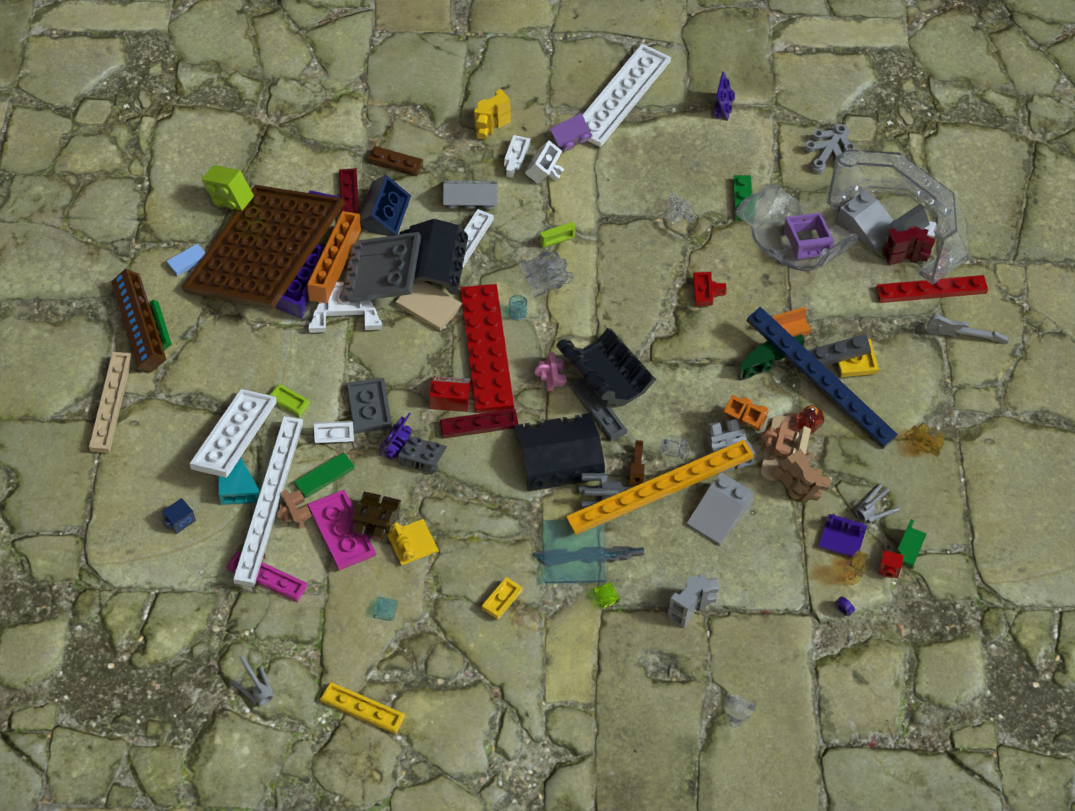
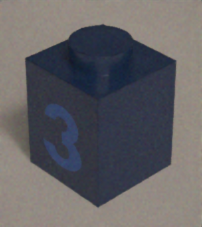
(178, 516)

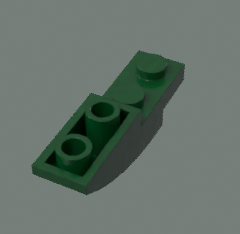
(762, 359)

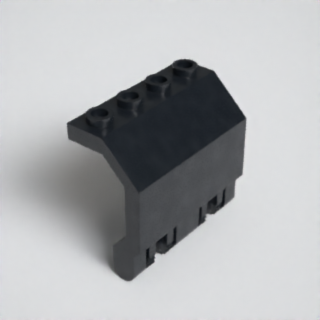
(440, 253)
(609, 368)
(560, 451)

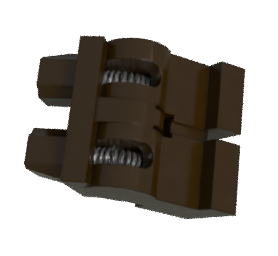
(375, 515)

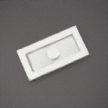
(333, 431)

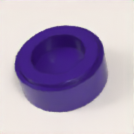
(844, 606)

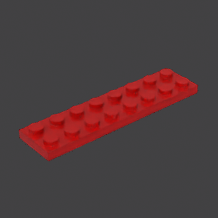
(486, 348)

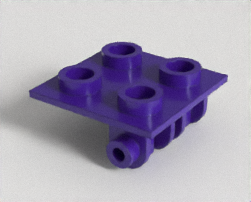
(724, 98)
(396, 438)
(842, 535)

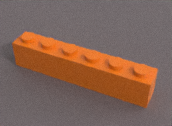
(334, 257)

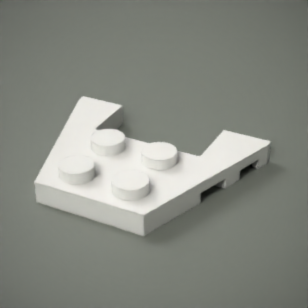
(337, 307)

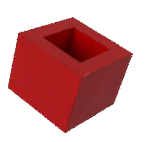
(890, 564)

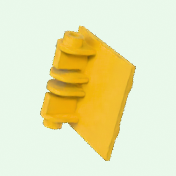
(411, 541)

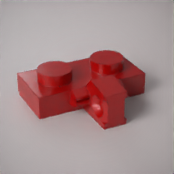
(706, 289)

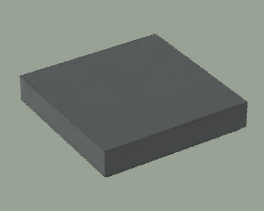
(914, 217)

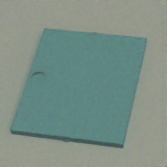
(571, 556)

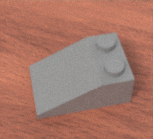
(867, 219)
(721, 508)

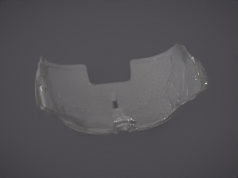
(767, 215)

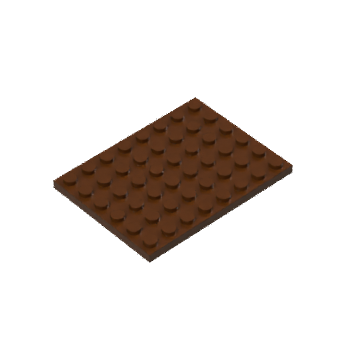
(264, 246)

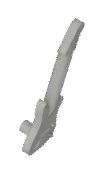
(942, 326)

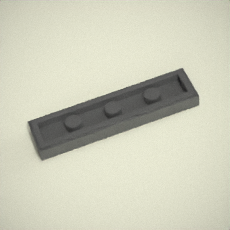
(598, 409)

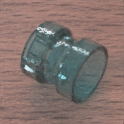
(518, 307)

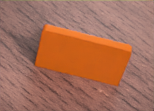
(794, 322)

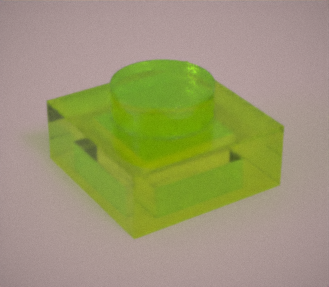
(606, 595)

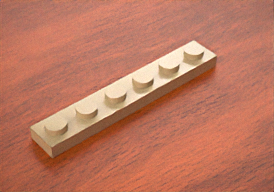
(110, 402)

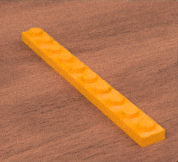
(659, 487)

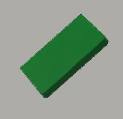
(911, 545)

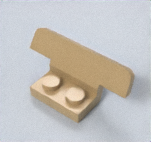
(799, 441)

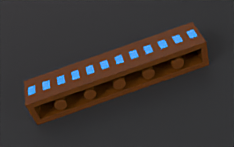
(138, 320)

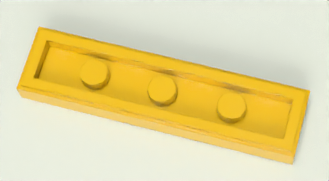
(362, 708)

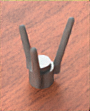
(866, 509)
(261, 693)

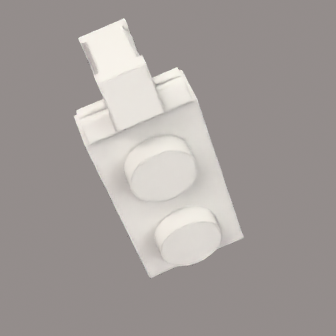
(516, 154)

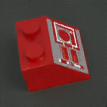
(450, 393)

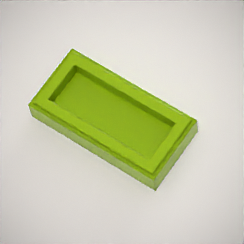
(557, 234)
(290, 400)

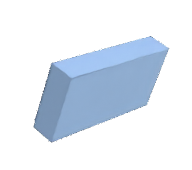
(186, 259)

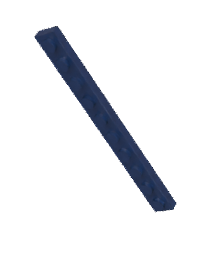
(822, 377)

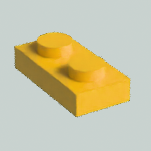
(502, 598)

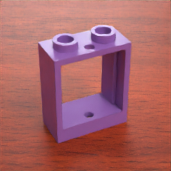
(811, 247)

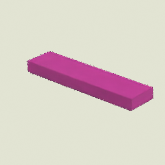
(274, 579)

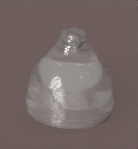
(738, 708)

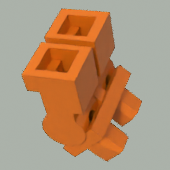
(746, 412)

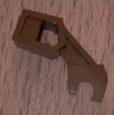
(637, 468)

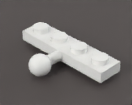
(475, 230)

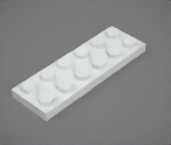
(233, 433)

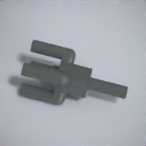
(603, 490)

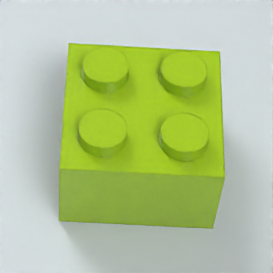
(227, 187)

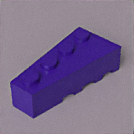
(296, 296)

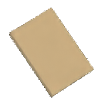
(429, 305)

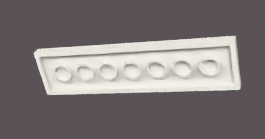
(624, 92)

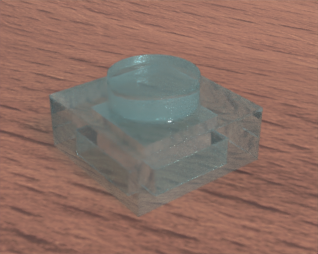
(385, 608)

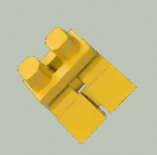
(491, 114)

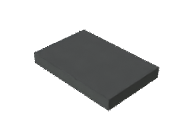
(369, 405)

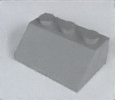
(470, 193)

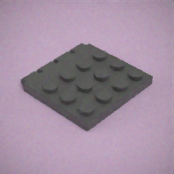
(381, 267)

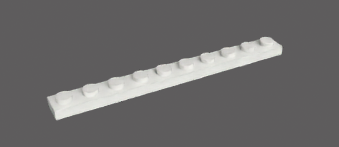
(268, 502)

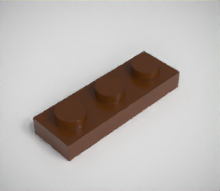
(395, 161)

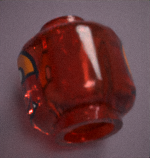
(811, 418)

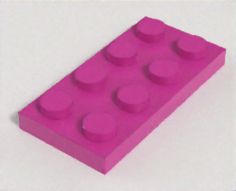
(334, 520)

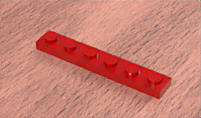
(924, 290)

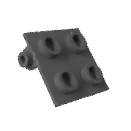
(421, 452)

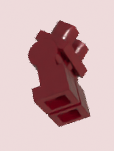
(907, 244)

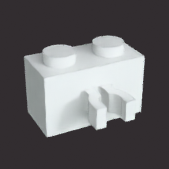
(544, 163)

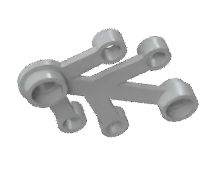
(838, 133)

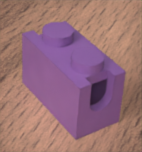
(571, 132)

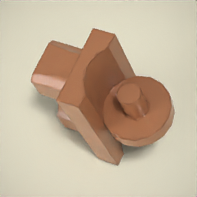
(776, 439)
(292, 500)

